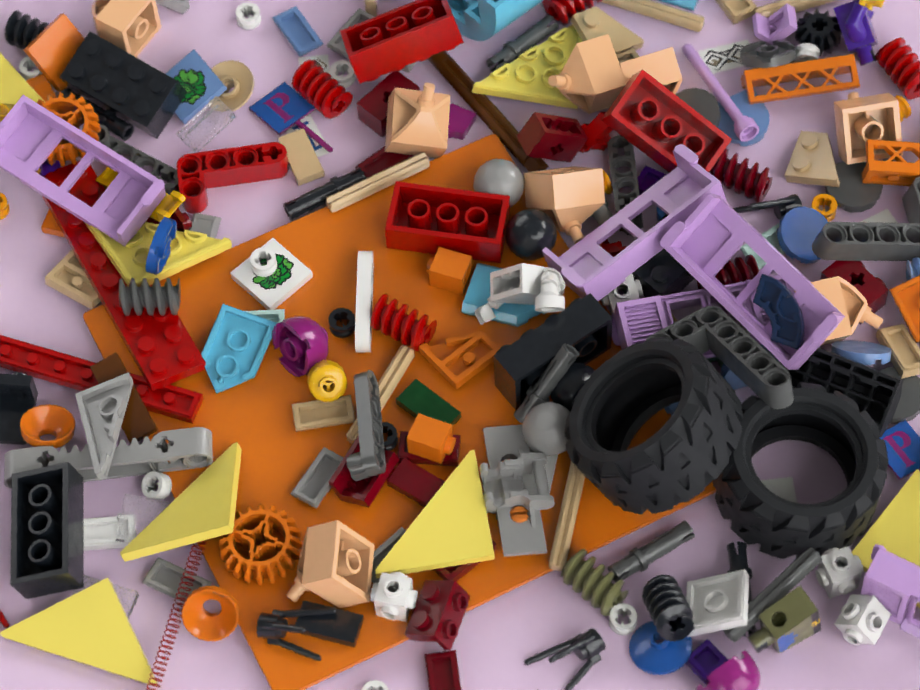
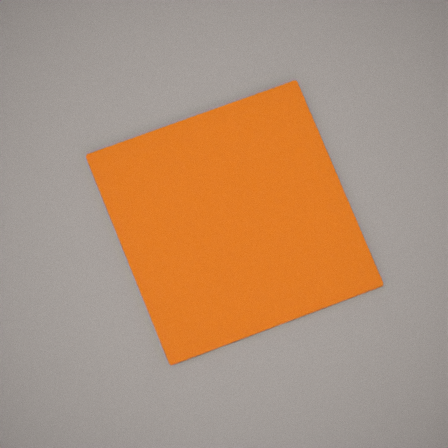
(276, 456)

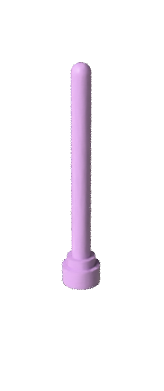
(744, 126)

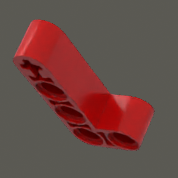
(264, 163)

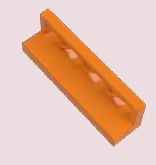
(800, 72)
(890, 172)

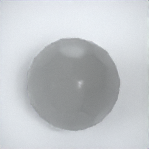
(500, 178)
(545, 428)

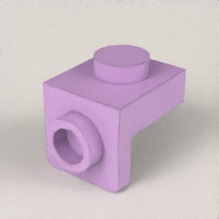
(777, 26)

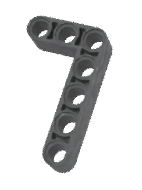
(874, 240)
(715, 331)

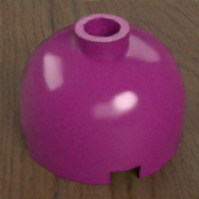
(301, 344)
(734, 675)

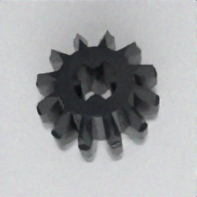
(819, 30)

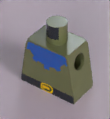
(787, 622)

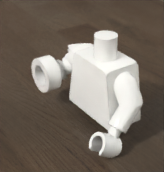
(524, 285)

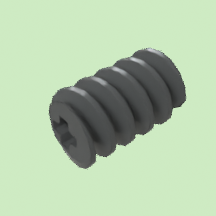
(149, 297)

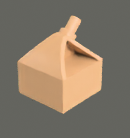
(126, 23)
(660, 65)
(591, 75)
(864, 119)
(417, 121)
(566, 196)
(849, 303)
(334, 565)

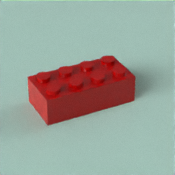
(400, 38)
(659, 121)
(449, 218)

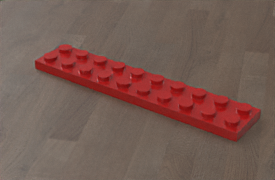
(156, 341)

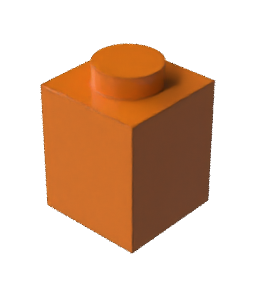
(449, 270)
(430, 438)

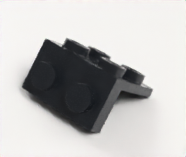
(16, 397)

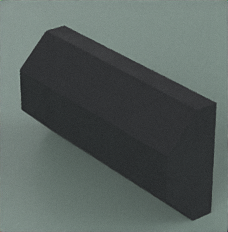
(868, 387)

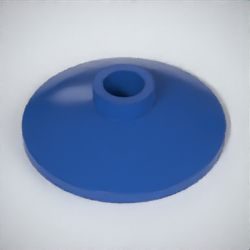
(658, 657)

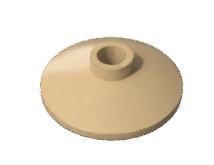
(235, 75)

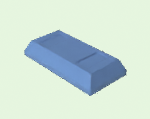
(297, 31)

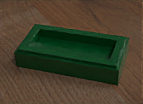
(422, 400)

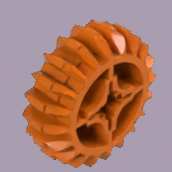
(76, 113)
(256, 528)

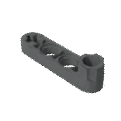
(141, 159)
(626, 179)
(371, 458)

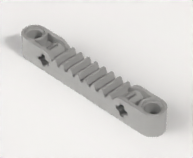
(186, 450)

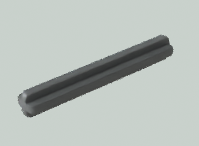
(777, 589)

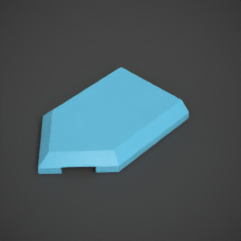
(479, 292)
(235, 347)

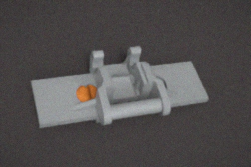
(505, 494)

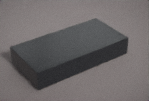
(339, 627)

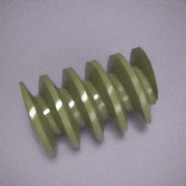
(592, 582)

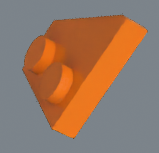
(460, 357)

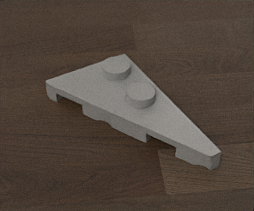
(102, 416)

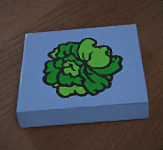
(199, 83)

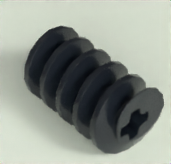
(22, 30)
(668, 608)

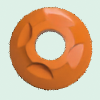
(47, 420)
(210, 625)

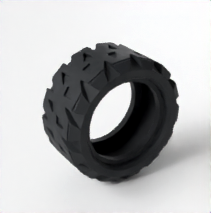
(677, 458)
(792, 527)

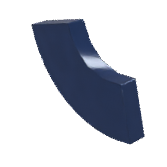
(782, 310)

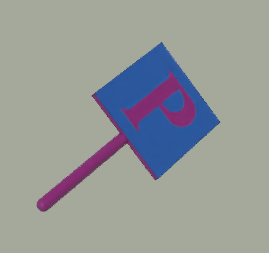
(283, 109)
(902, 449)

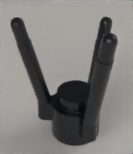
(780, 206)
(275, 626)
(583, 645)

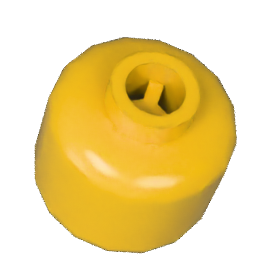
(320, 374)

